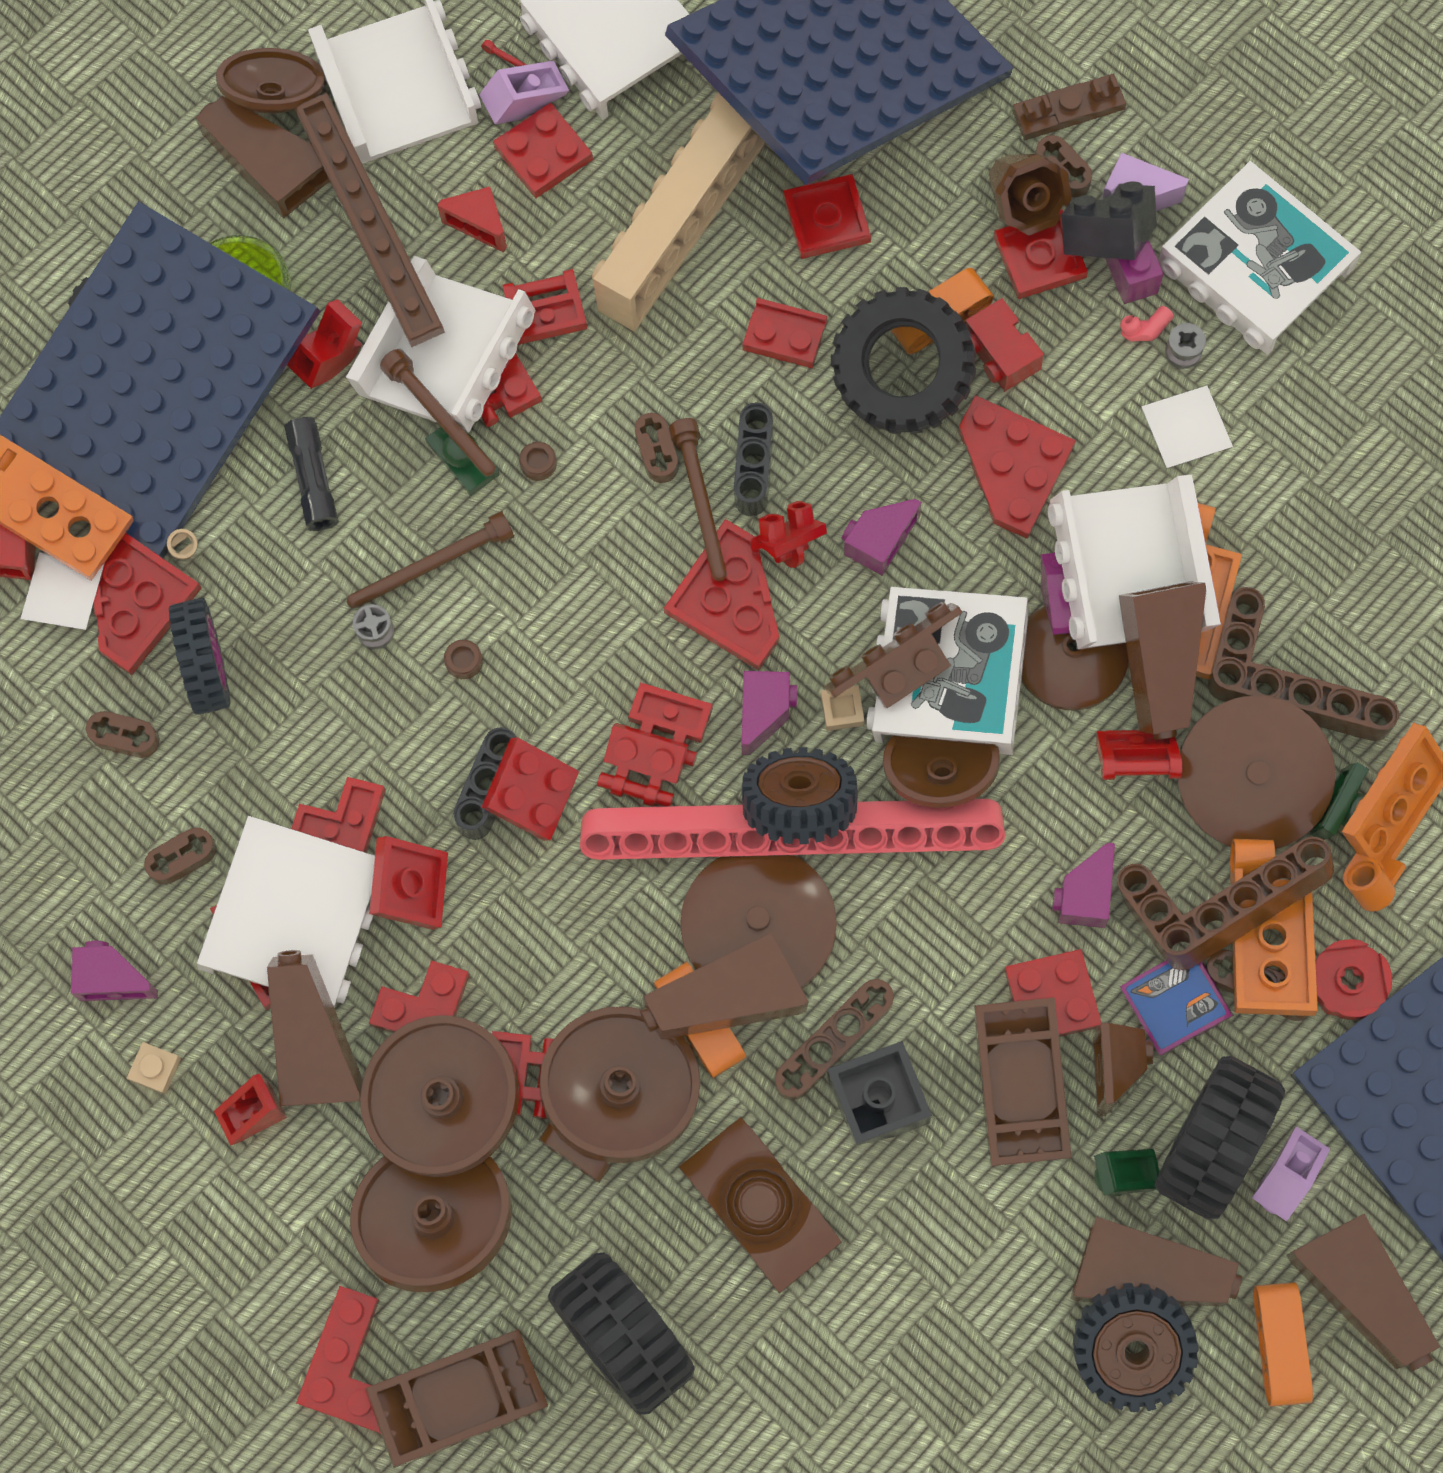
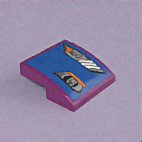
(1175, 1004)

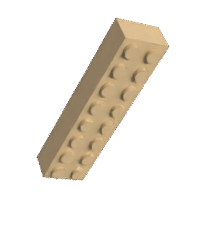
(675, 214)

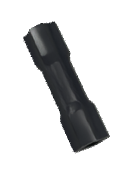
(316, 497)

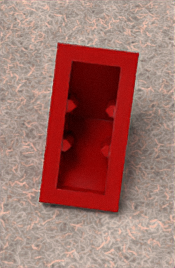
(475, 216)
(249, 1110)

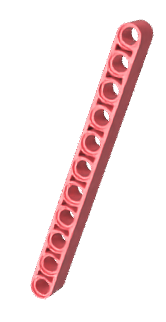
(725, 832)

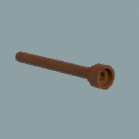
(399, 368)
(685, 436)
(494, 530)

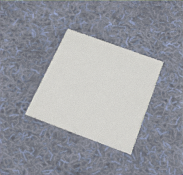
(1187, 426)
(59, 594)

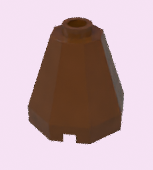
(1029, 191)

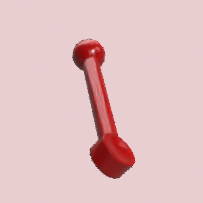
(490, 48)

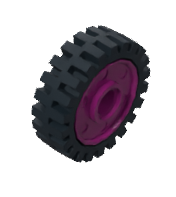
(199, 656)

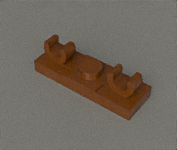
(1069, 106)

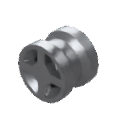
(1182, 354)
(369, 618)

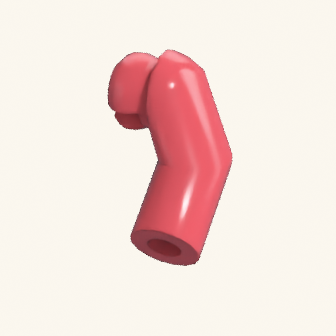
(1146, 330)

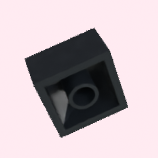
(1110, 226)
(879, 1094)

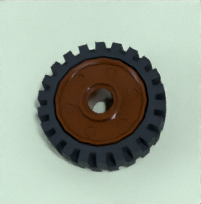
(799, 795)
(1143, 1376)

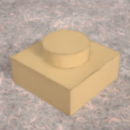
(843, 710)
(154, 1068)

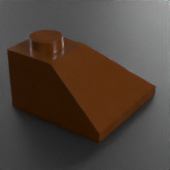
(1119, 1062)

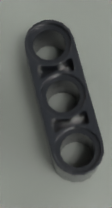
(749, 443)
(473, 797)

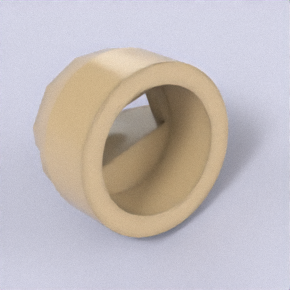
(177, 538)

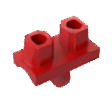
(789, 539)

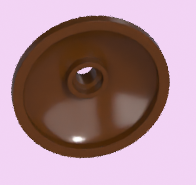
(270, 79)
(1065, 676)
(938, 770)

